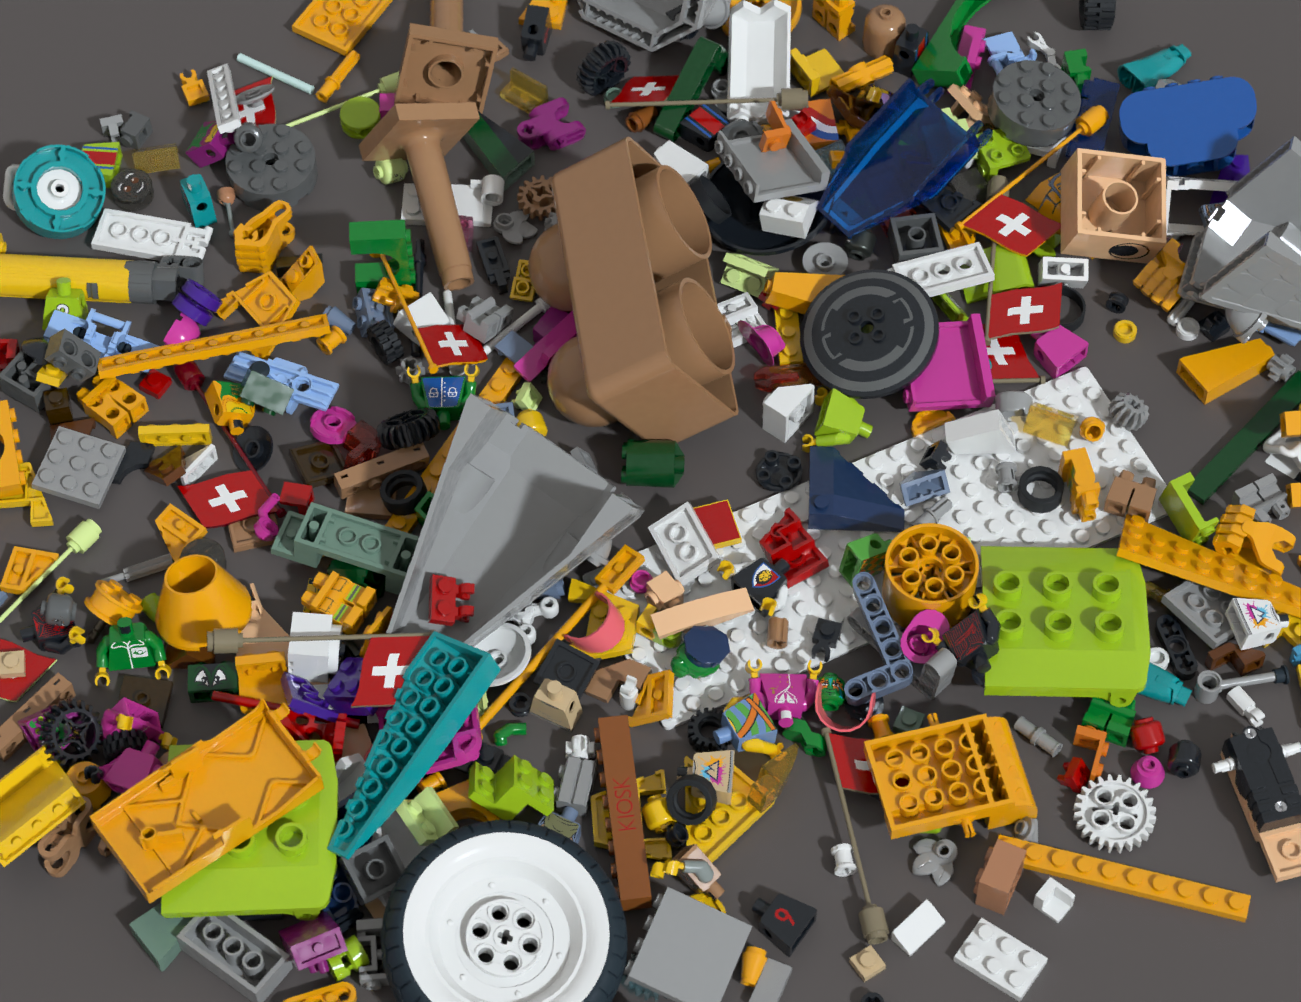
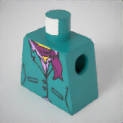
(193, 193)

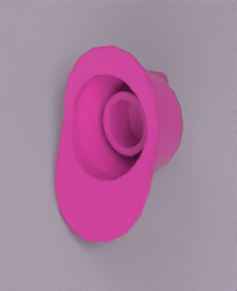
(763, 339)
(911, 641)

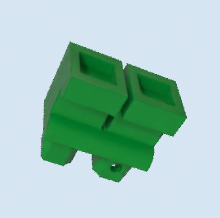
(1075, 66)
(1119, 720)

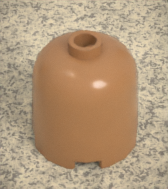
(882, 30)

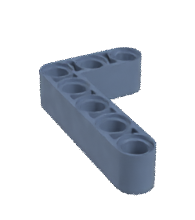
(882, 642)

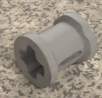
(1006, 477)

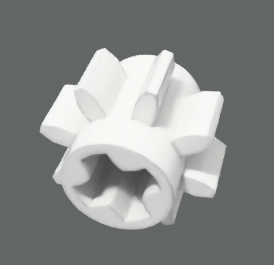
(580, 747)

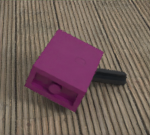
(317, 940)

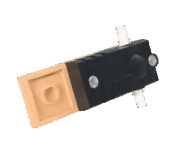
(1266, 795)

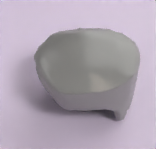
(1013, 403)

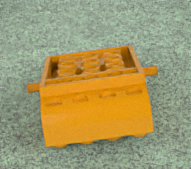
(953, 774)

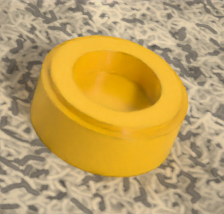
(1124, 331)

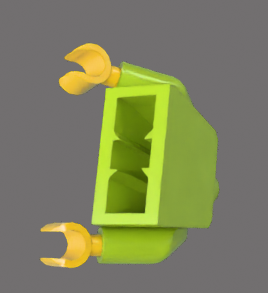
(838, 420)

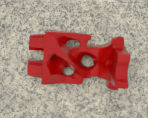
(330, 732)

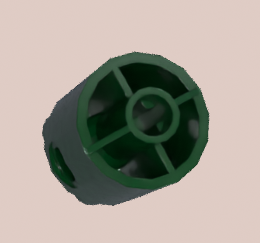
(652, 463)

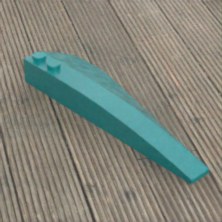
(428, 711)

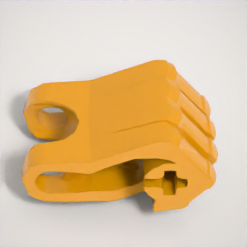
(262, 240)
(1162, 277)
(1250, 540)

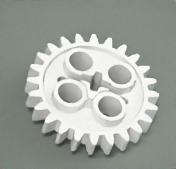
(1117, 794)

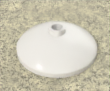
(510, 648)

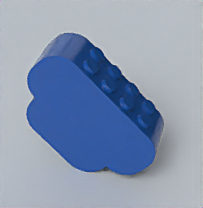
(1189, 123)

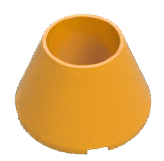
(197, 599)

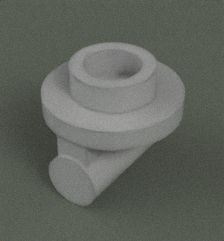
(1027, 829)

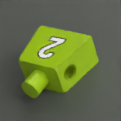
(65, 300)

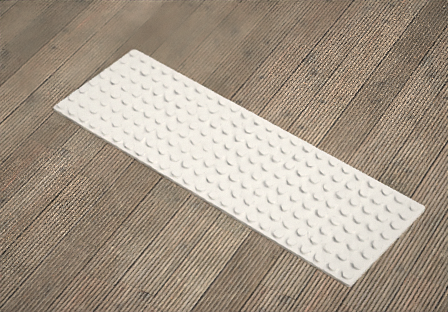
(977, 513)

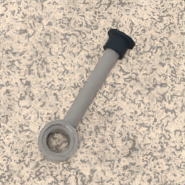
(1214, 680)

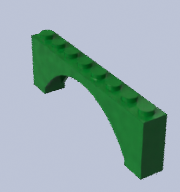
(940, 56)

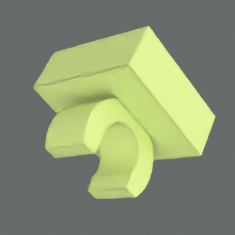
(527, 397)

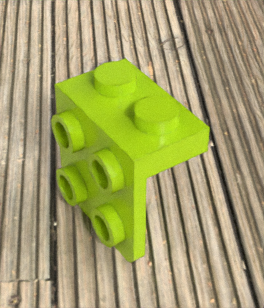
(1000, 153)

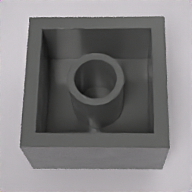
(914, 237)
(373, 869)

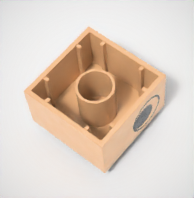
(1113, 206)

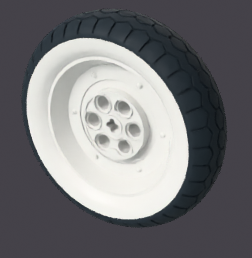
(525, 875)

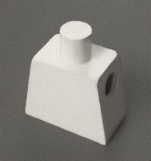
(425, 313)

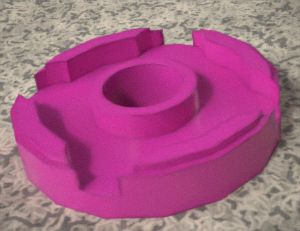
(331, 434)

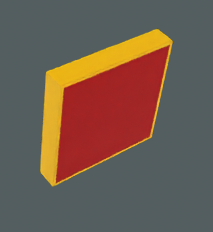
(719, 523)

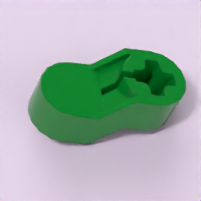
(812, 743)

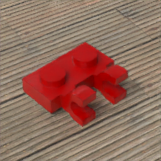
(443, 597)

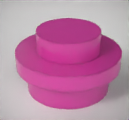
(638, 581)

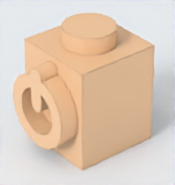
(664, 592)

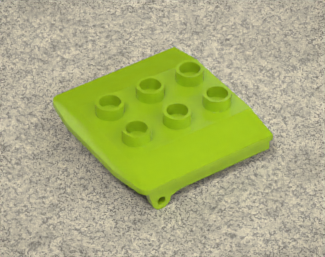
(1067, 623)
(277, 868)

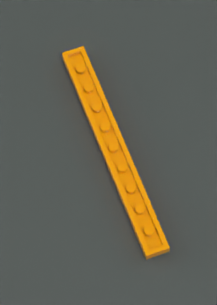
(213, 346)
(496, 391)
(1133, 880)

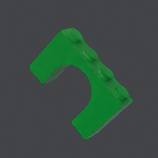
(386, 238)

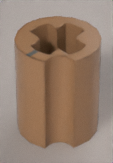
(777, 633)

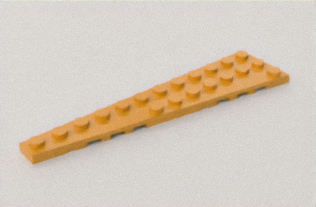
(1188, 560)

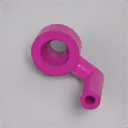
(266, 528)

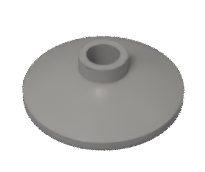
(255, 95)
(825, 254)

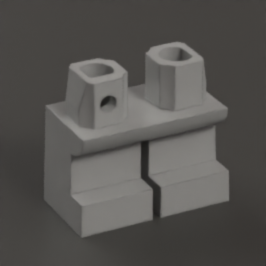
(484, 318)
(1264, 497)

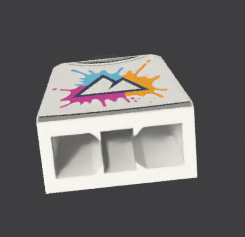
(1254, 622)

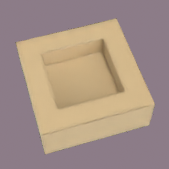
(12, 664)
(867, 963)

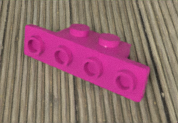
(971, 46)
(542, 353)

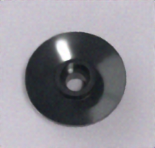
(251, 440)

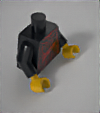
(54, 637)
(972, 639)

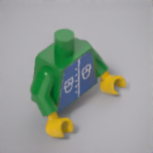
(443, 394)

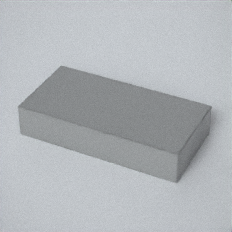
(771, 982)

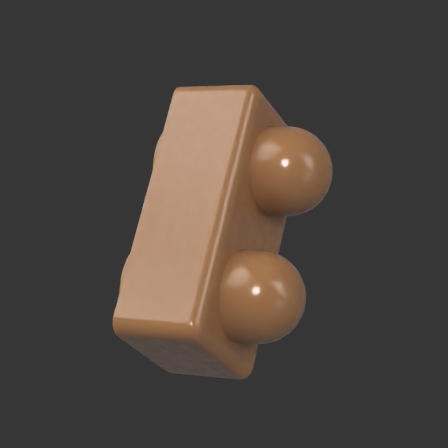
(641, 297)

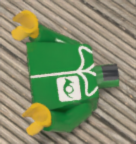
(130, 647)

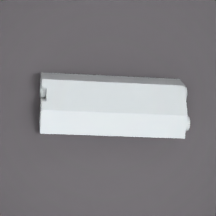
(758, 57)

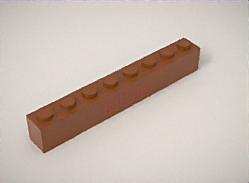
(624, 812)

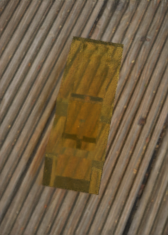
(772, 779)

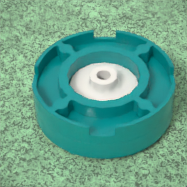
(56, 213)

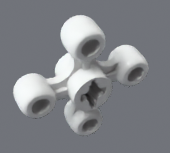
(547, 608)

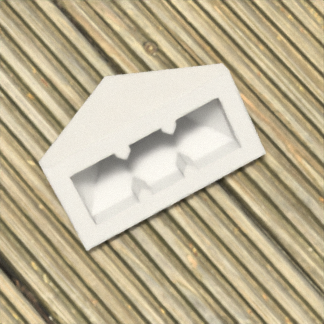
(198, 464)

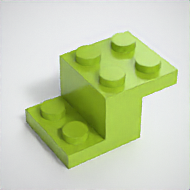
(511, 788)

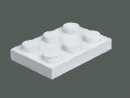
(684, 543)
(1000, 959)

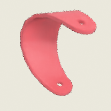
(606, 635)
(829, 723)

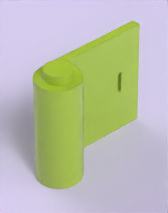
(1010, 273)

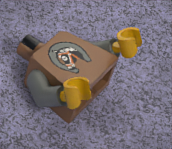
(693, 869)

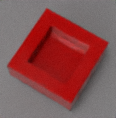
(155, 384)

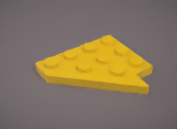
(726, 821)

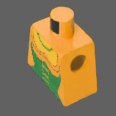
(227, 406)

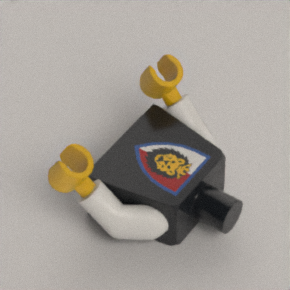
(763, 582)

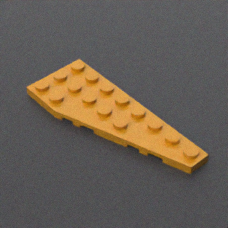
(339, 22)

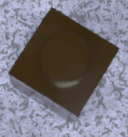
(58, 406)

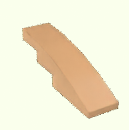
(702, 612)

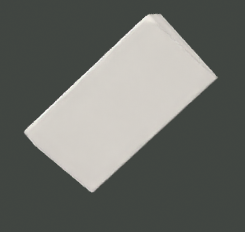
(917, 928)

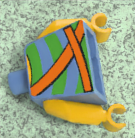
(748, 727)

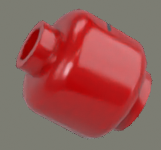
(1147, 735)

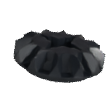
(856, 711)

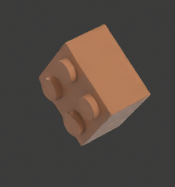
(999, 876)

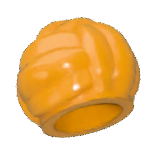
(1092, 429)

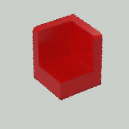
(8, 351)
(297, 495)

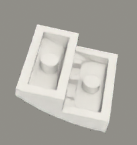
(740, 308)

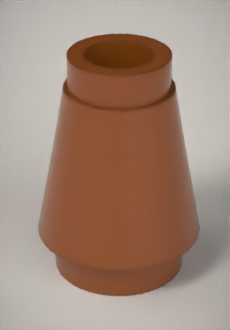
(641, 118)

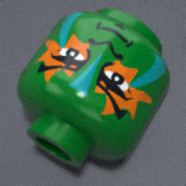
(832, 691)

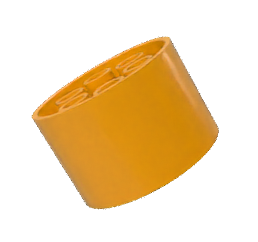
(942, 549)

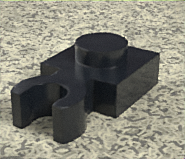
(825, 636)

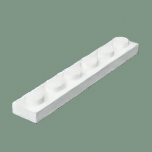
(224, 99)

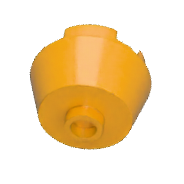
(96, 793)

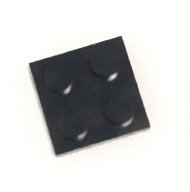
(568, 667)

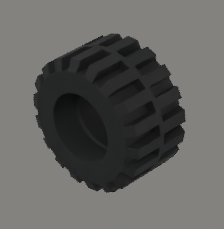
(1097, 14)

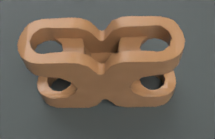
(67, 840)

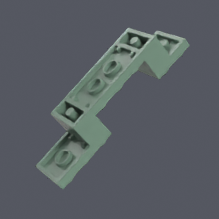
(347, 540)

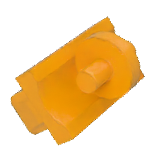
(386, 294)

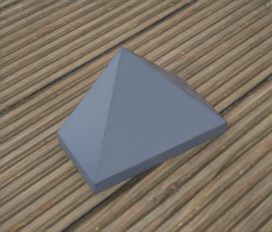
(924, 486)

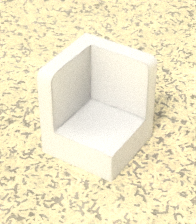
(1054, 900)

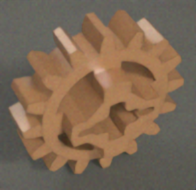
(539, 196)

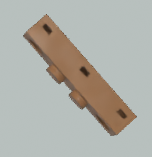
(372, 475)
(11, 734)

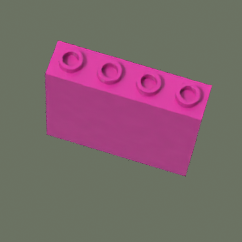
(957, 373)

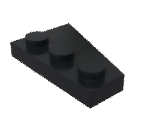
(950, 208)

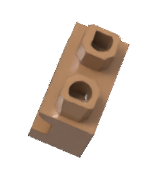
(1125, 488)

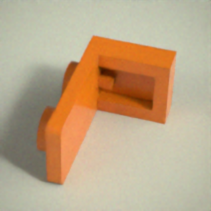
(781, 132)
(1092, 739)

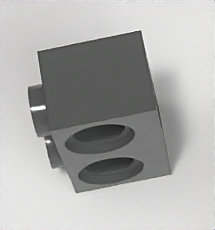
(72, 355)

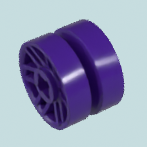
(197, 302)

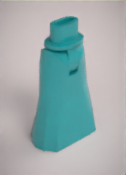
(1148, 70)
(1165, 686)

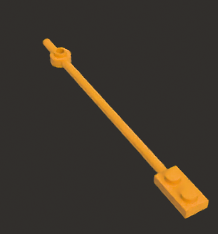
(609, 579)

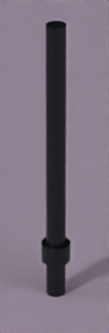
(419, 263)

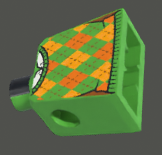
(864, 556)

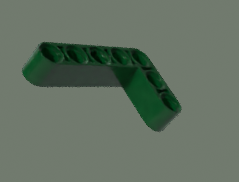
(704, 59)

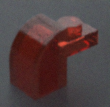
(362, 444)

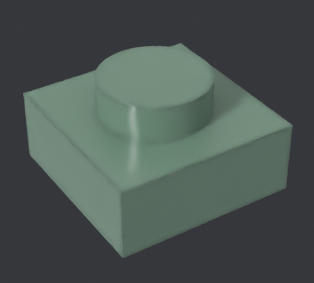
(908, 720)

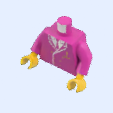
(784, 694)
(130, 715)

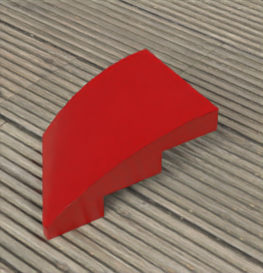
(795, 546)

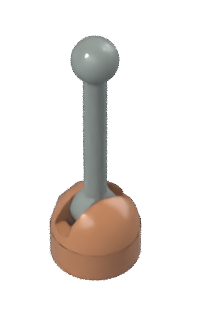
(226, 197)

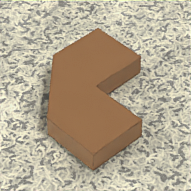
(607, 679)

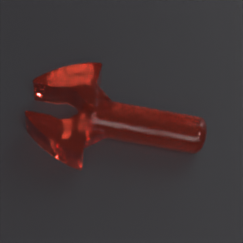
(771, 378)

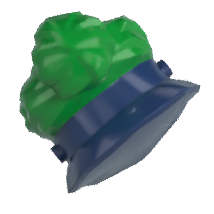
(700, 653)

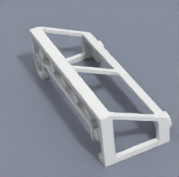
(1185, 183)

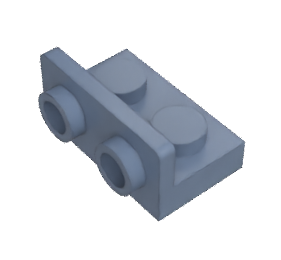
(369, 311)

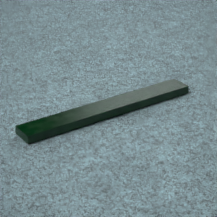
(1246, 441)

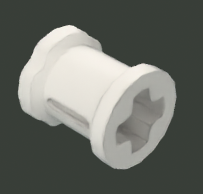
(843, 860)

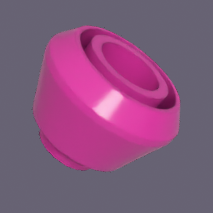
(1147, 772)

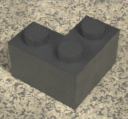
(20, 382)

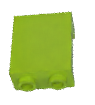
(1184, 512)

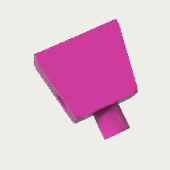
(1059, 350)

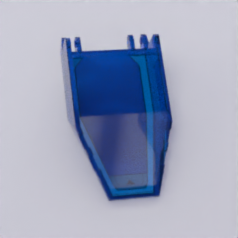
(898, 160)

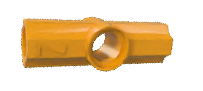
(863, 74)

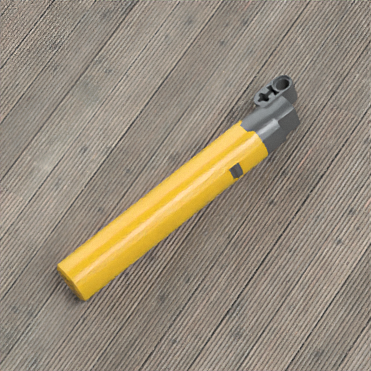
(99, 278)

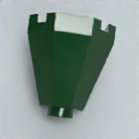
(359, 576)

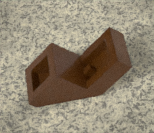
(1243, 660)

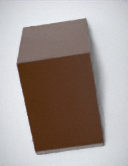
(181, 658)

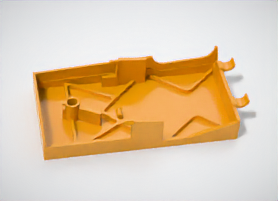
(208, 801)

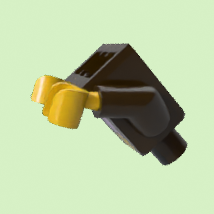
(871, 100)

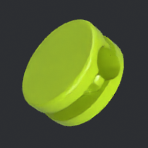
(359, 116)

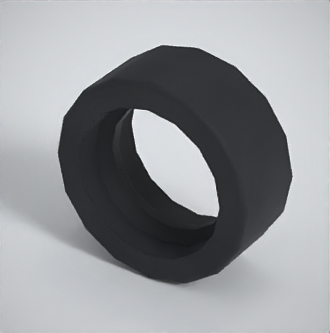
(1044, 474)
(394, 482)
(678, 812)

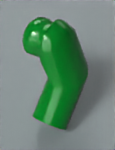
(501, 734)

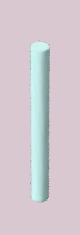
(275, 73)

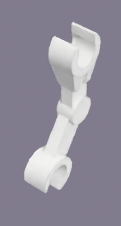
(1040, 45)

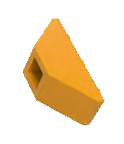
(305, 275)

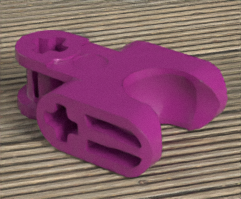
(545, 128)

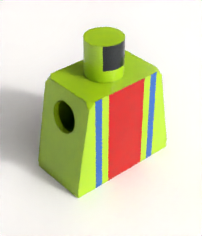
(106, 157)

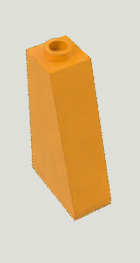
(796, 290)
(1224, 368)

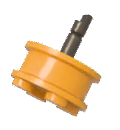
(110, 604)

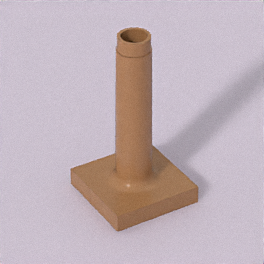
(444, 61)
(423, 137)

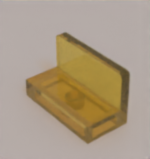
(524, 91)
(156, 158)
(1050, 423)

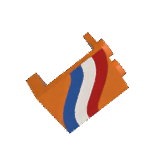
(823, 116)

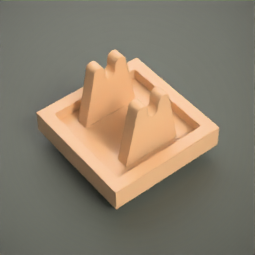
(971, 103)

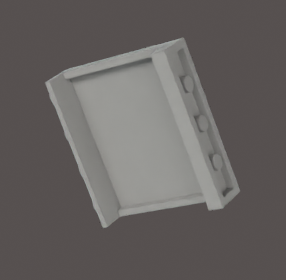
(774, 173)
(687, 949)

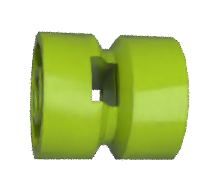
(355, 958)

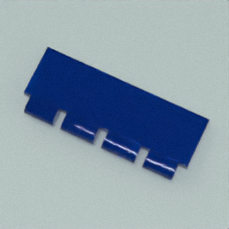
(1099, 93)

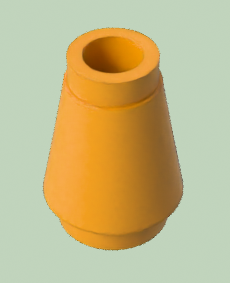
(752, 965)

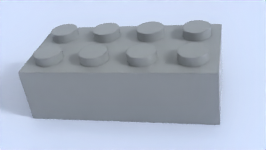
(236, 954)

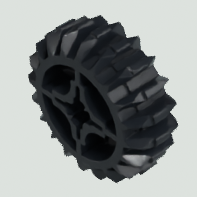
(603, 67)
(408, 428)
(58, 718)

